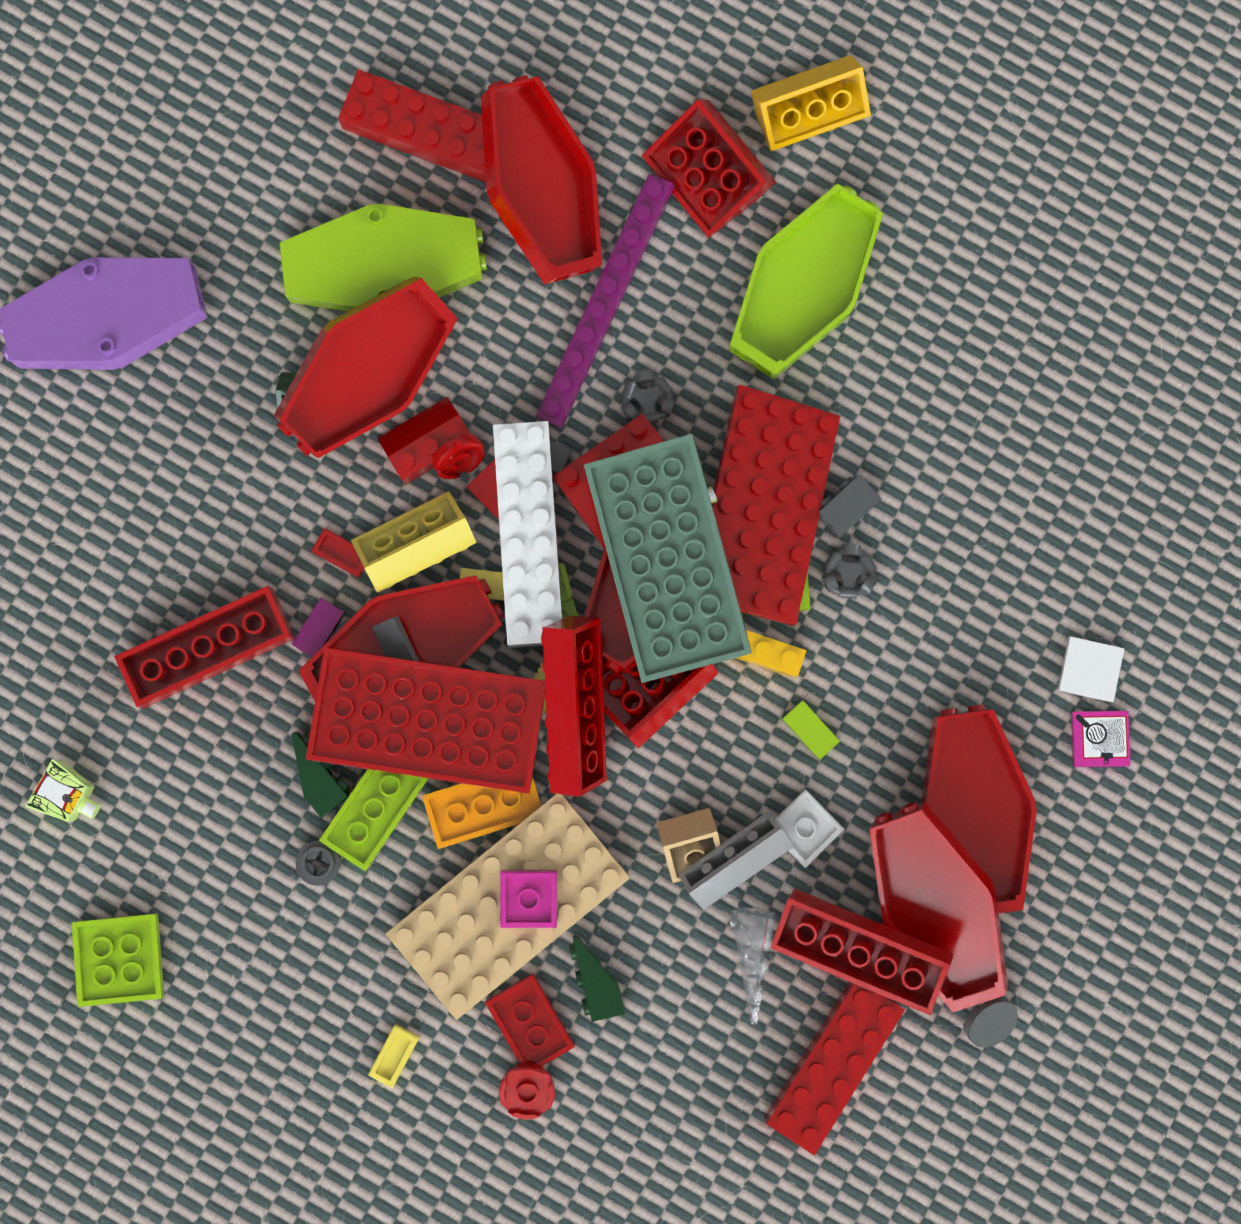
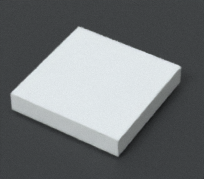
(1090, 669)
(808, 827)

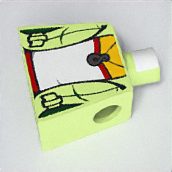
(63, 793)

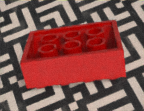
(708, 166)
(573, 478)
(645, 707)

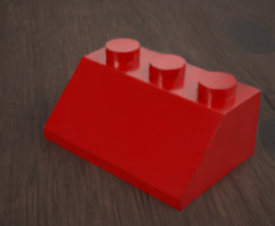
(417, 440)

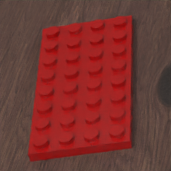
(771, 498)
(426, 720)

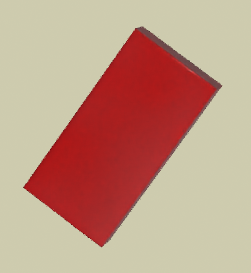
(338, 552)

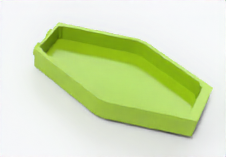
(377, 250)
(806, 281)

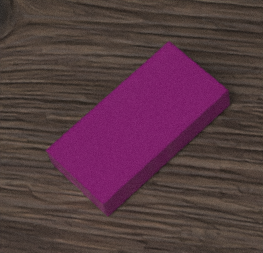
(318, 628)

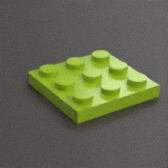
(117, 960)

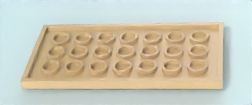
(457, 931)

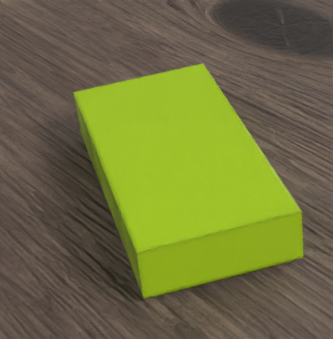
(810, 730)

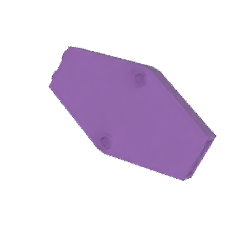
(102, 313)

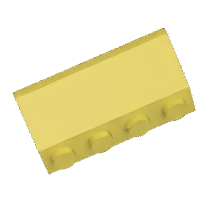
(413, 541)

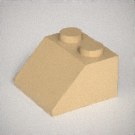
(687, 840)

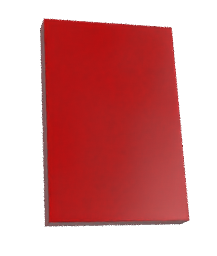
(529, 1022)

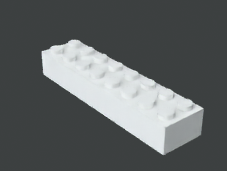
(527, 531)

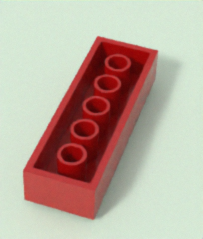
(415, 124)
(204, 647)
(574, 705)
(862, 951)
(833, 1066)

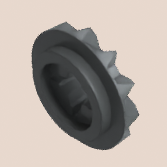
(307, 870)

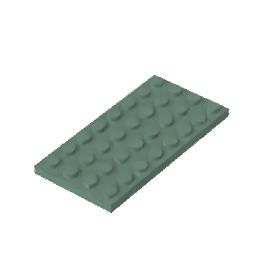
(667, 558)

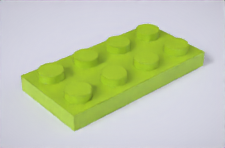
(371, 815)

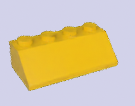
(811, 102)

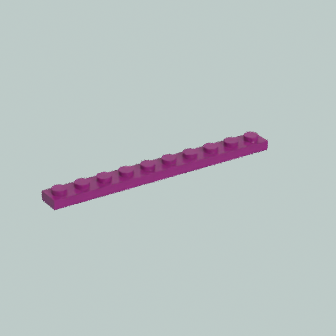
(605, 301)

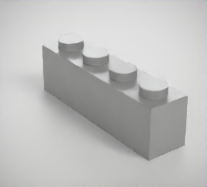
(736, 860)

